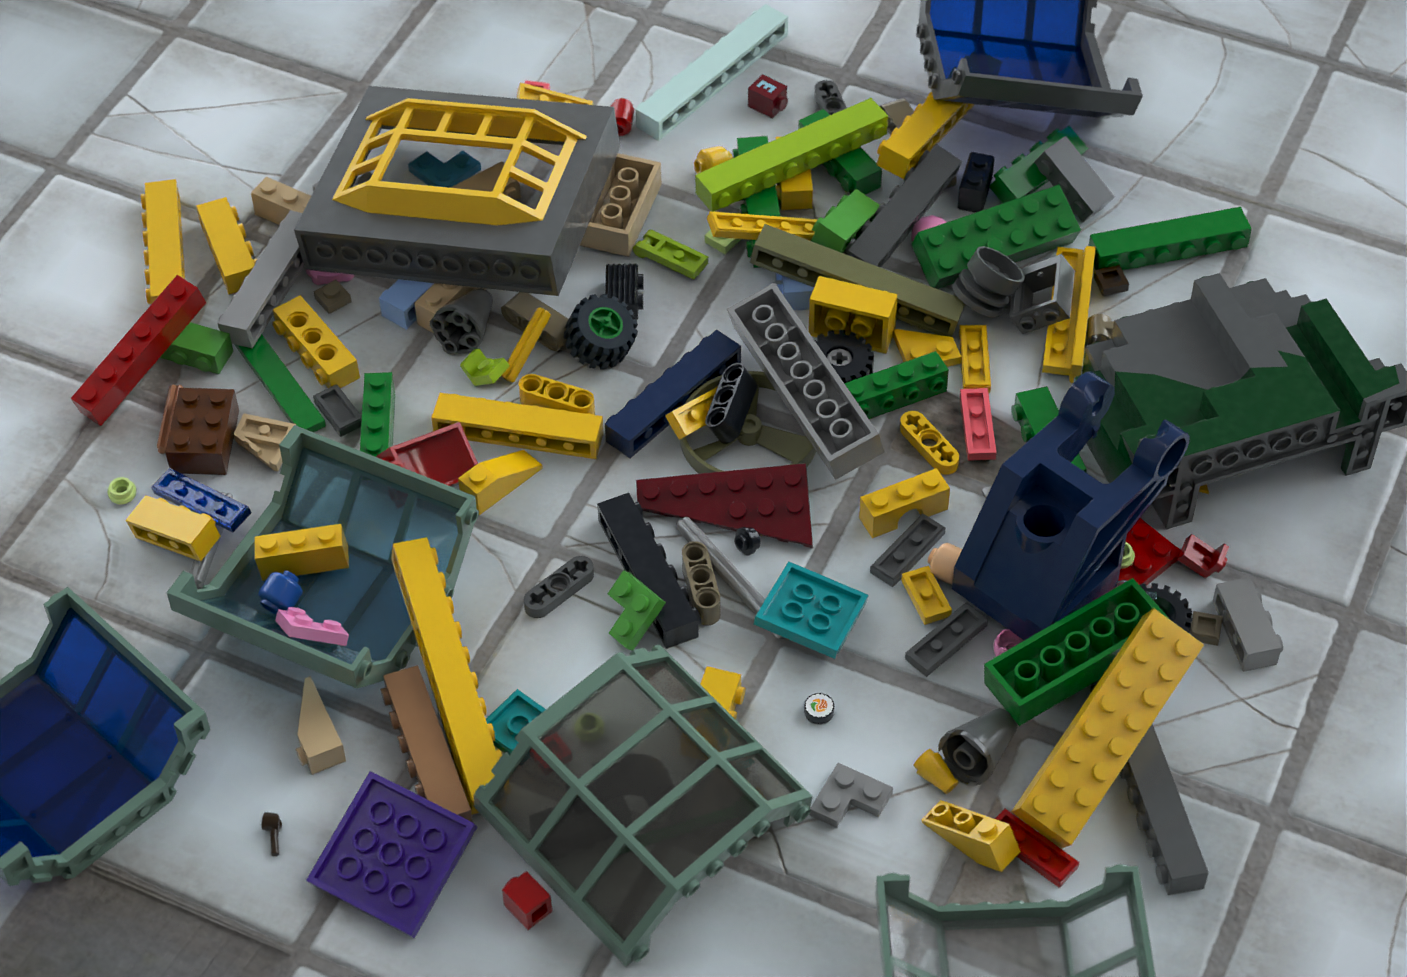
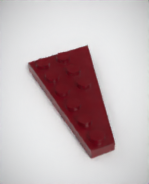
(760, 498)

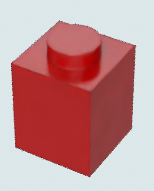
(526, 900)

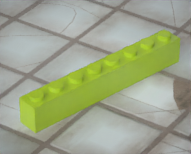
(791, 154)

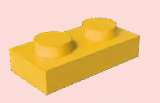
(926, 595)

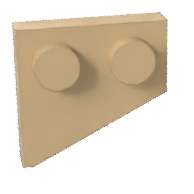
(262, 438)

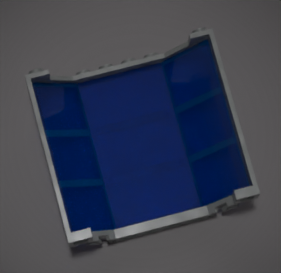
(1020, 57)

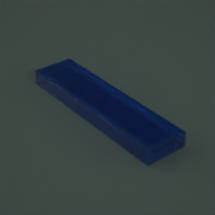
(201, 499)

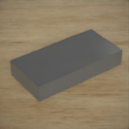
(338, 410)

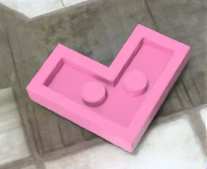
(300, 625)

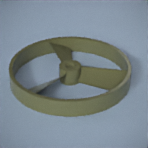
(786, 444)

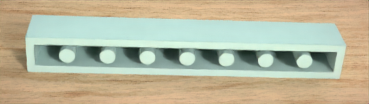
(711, 72)

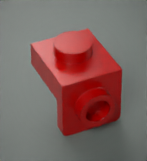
(1202, 557)

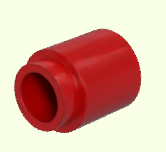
(624, 115)

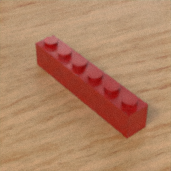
(138, 350)

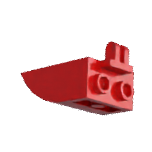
(436, 455)

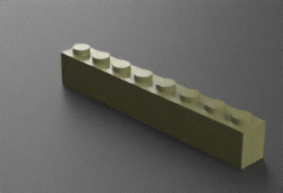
(807, 261)

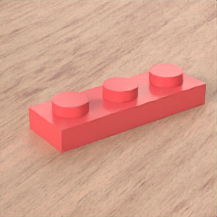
(977, 424)

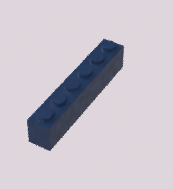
(645, 415)

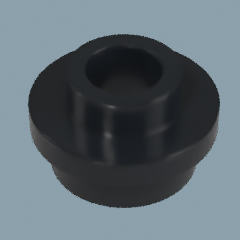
(747, 540)

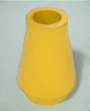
(934, 770)

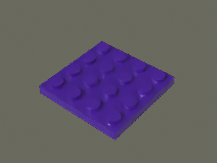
(392, 854)

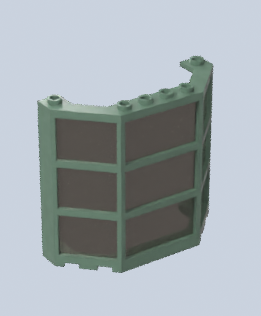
(635, 795)

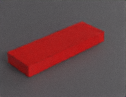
(1039, 851)

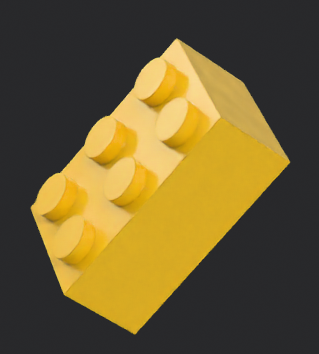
(854, 309)

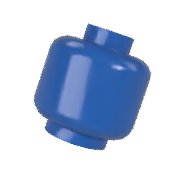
(280, 591)

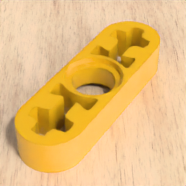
(929, 453)

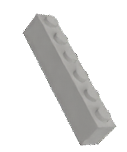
(264, 286)

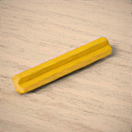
(526, 343)

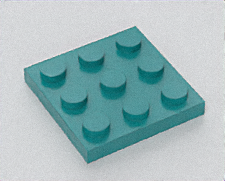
(811, 609)

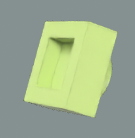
(721, 244)

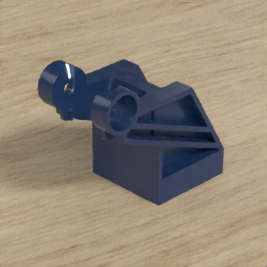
(1050, 529)

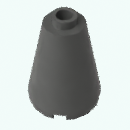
(978, 745)

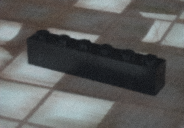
(646, 560)

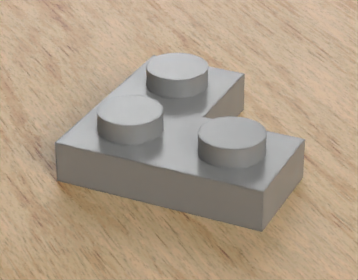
(849, 788)

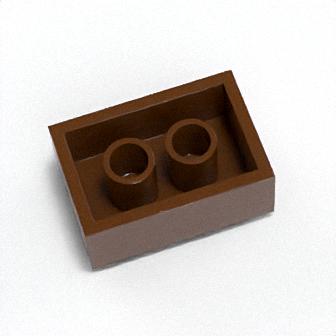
(202, 431)

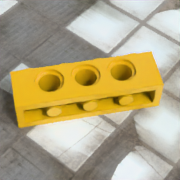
(315, 343)

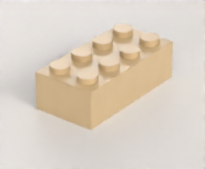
(623, 205)

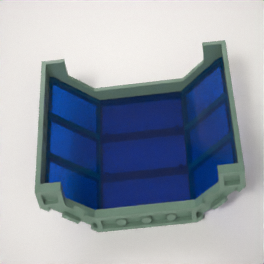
(85, 745)

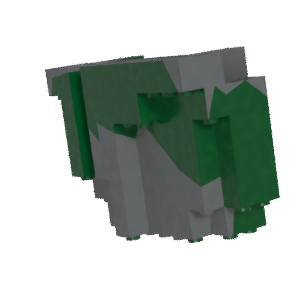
(1247, 381)

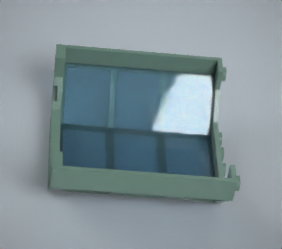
(377, 508)

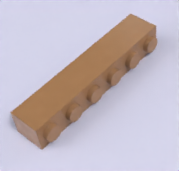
(423, 741)

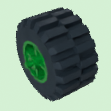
(600, 331)

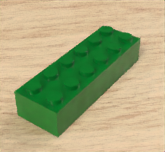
(1013, 228)
(1066, 653)

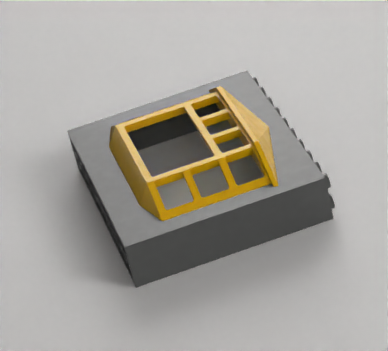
(457, 232)

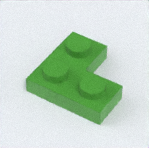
(639, 612)

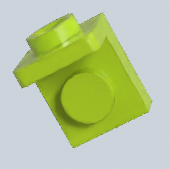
(483, 370)

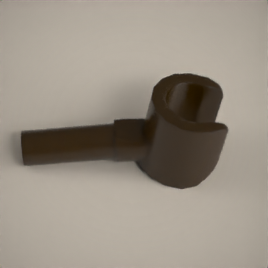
(272, 823)

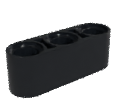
(731, 403)

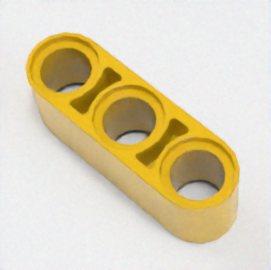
(554, 395)

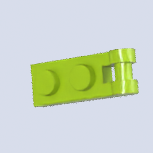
(671, 254)

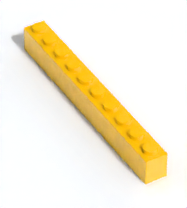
(446, 664)

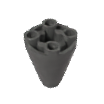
(463, 322)

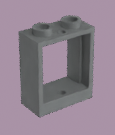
(1056, 273)

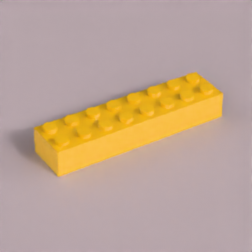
(1107, 729)

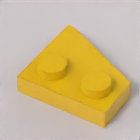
(916, 344)

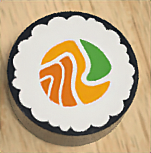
(819, 708)

